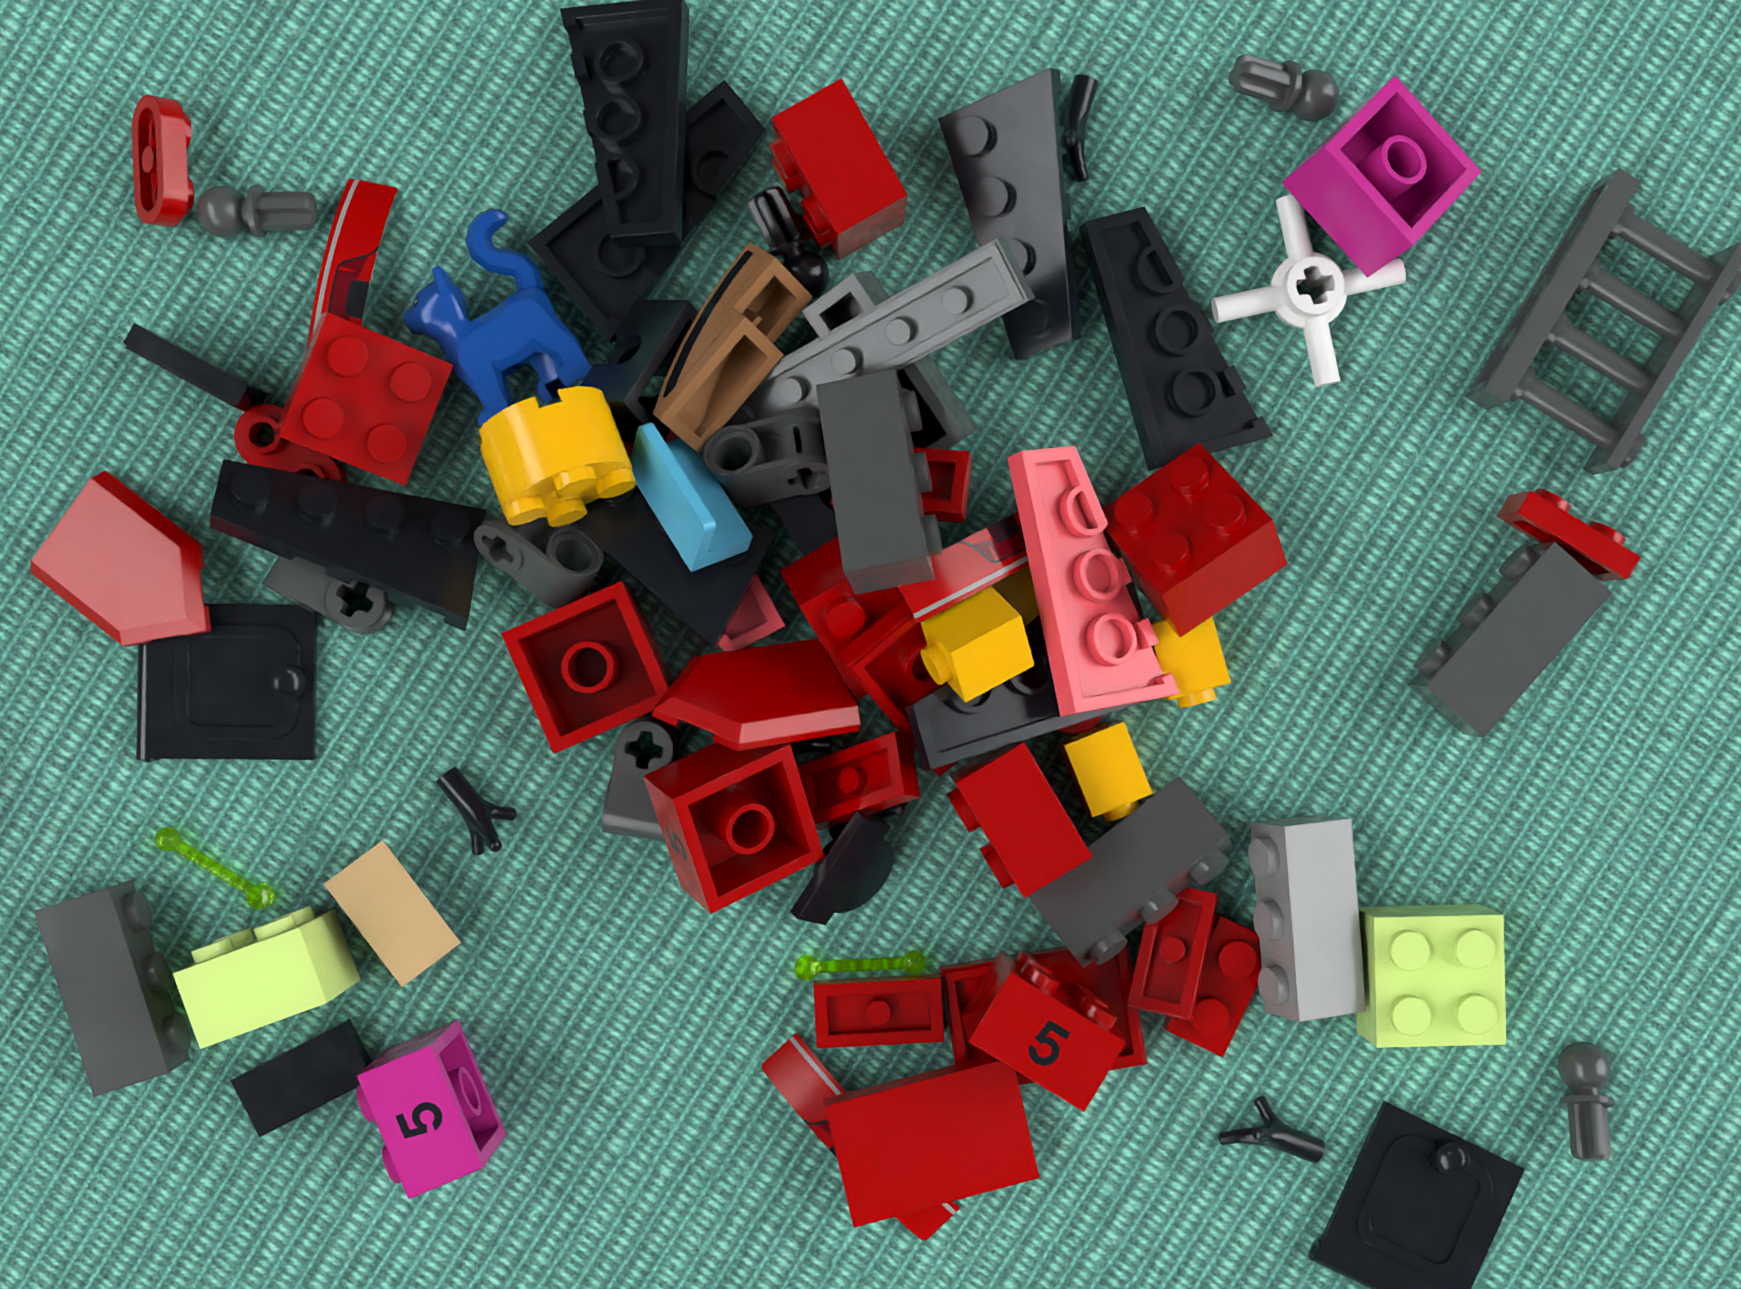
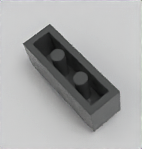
(941, 412)
(878, 481)
(1507, 637)
(1135, 873)
(114, 987)

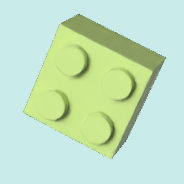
(1433, 976)
(264, 979)

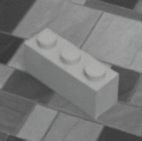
(1307, 917)

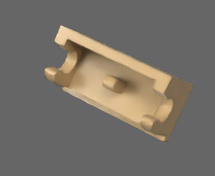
(392, 913)

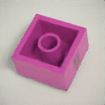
(1382, 177)
(430, 1109)

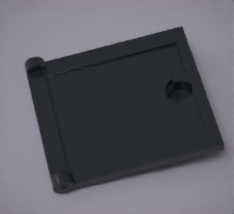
(233, 689)
(1412, 1222)

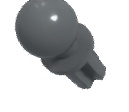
(1284, 86)
(227, 212)
(1586, 1070)

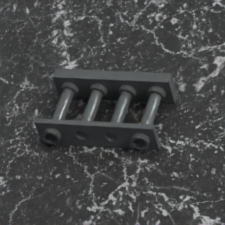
(1575, 269)

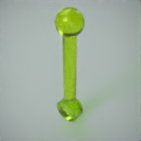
(257, 896)
(808, 966)

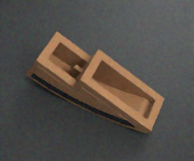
(729, 346)

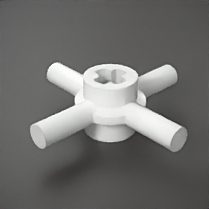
(1300, 310)

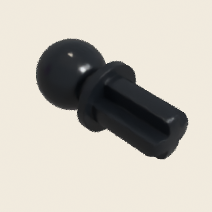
(786, 237)

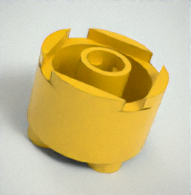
(555, 457)

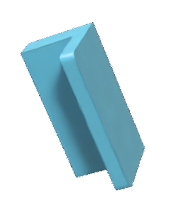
(687, 500)

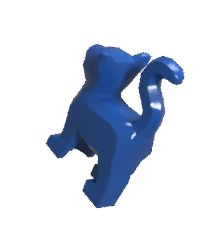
(505, 338)

